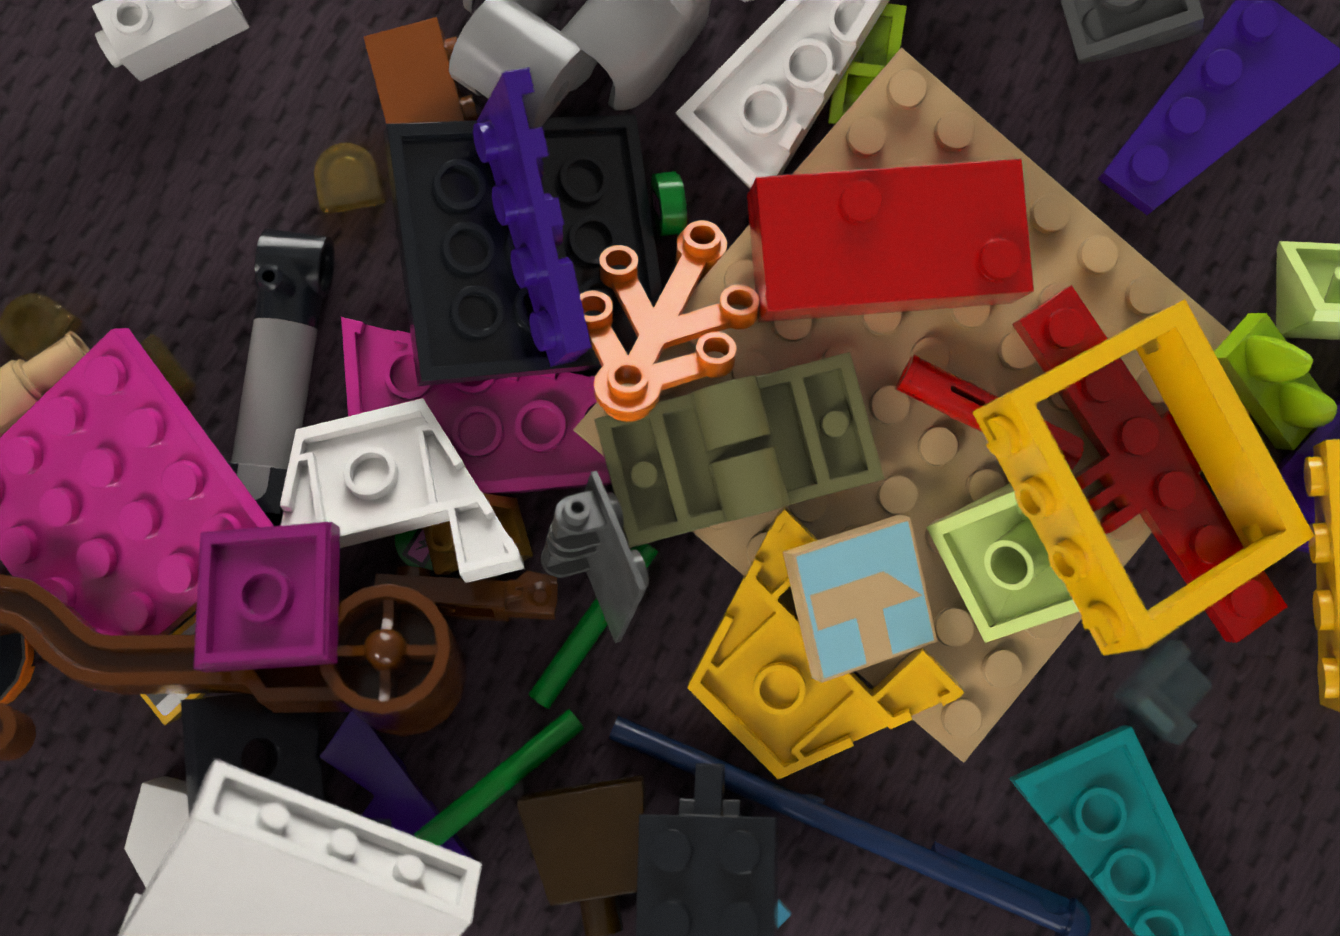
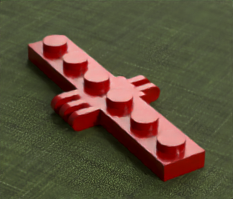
(1144, 464)

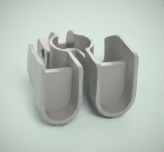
(629, 38)

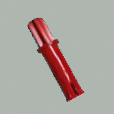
(960, 398)

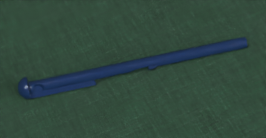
(940, 862)

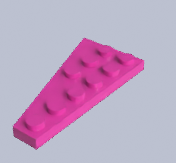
(505, 430)

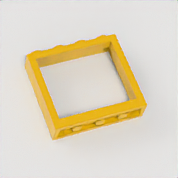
(1221, 442)

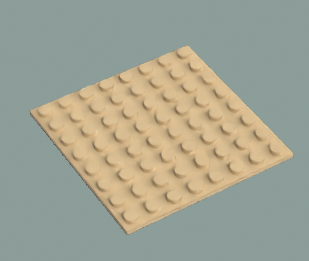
(925, 455)

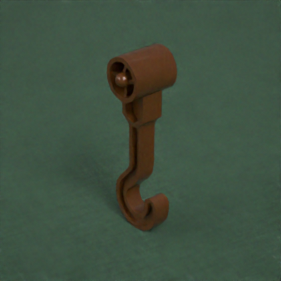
(392, 666)

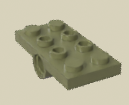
(740, 449)

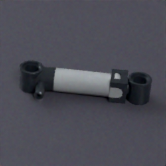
(291, 281)

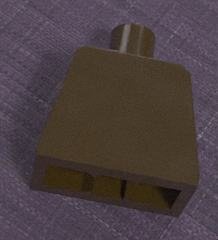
(587, 846)

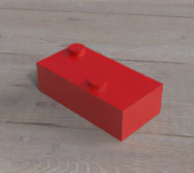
(889, 240)

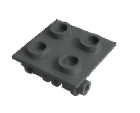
(591, 540)

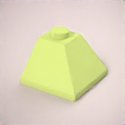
(1000, 566)

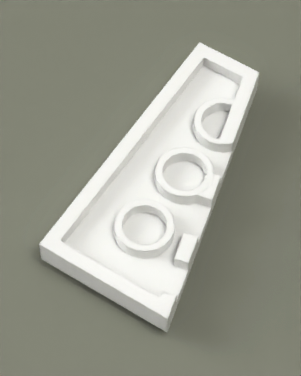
(778, 83)

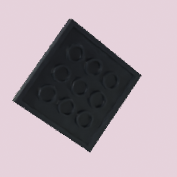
(457, 257)

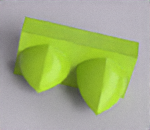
(1274, 381)

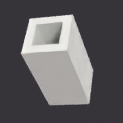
(161, 33)

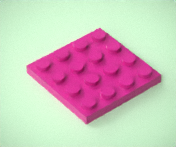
(113, 492)

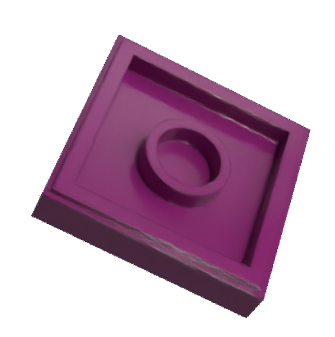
(267, 597)

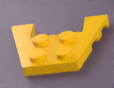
(761, 679)

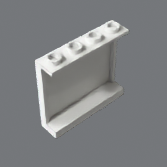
(297, 866)

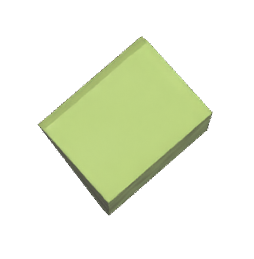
(1308, 290)

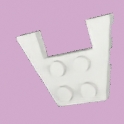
(392, 476)

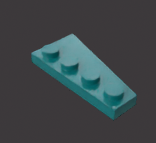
(1123, 835)

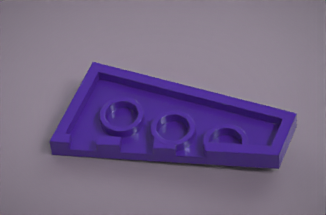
(1228, 88)
(532, 218)

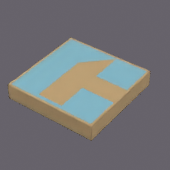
(860, 597)

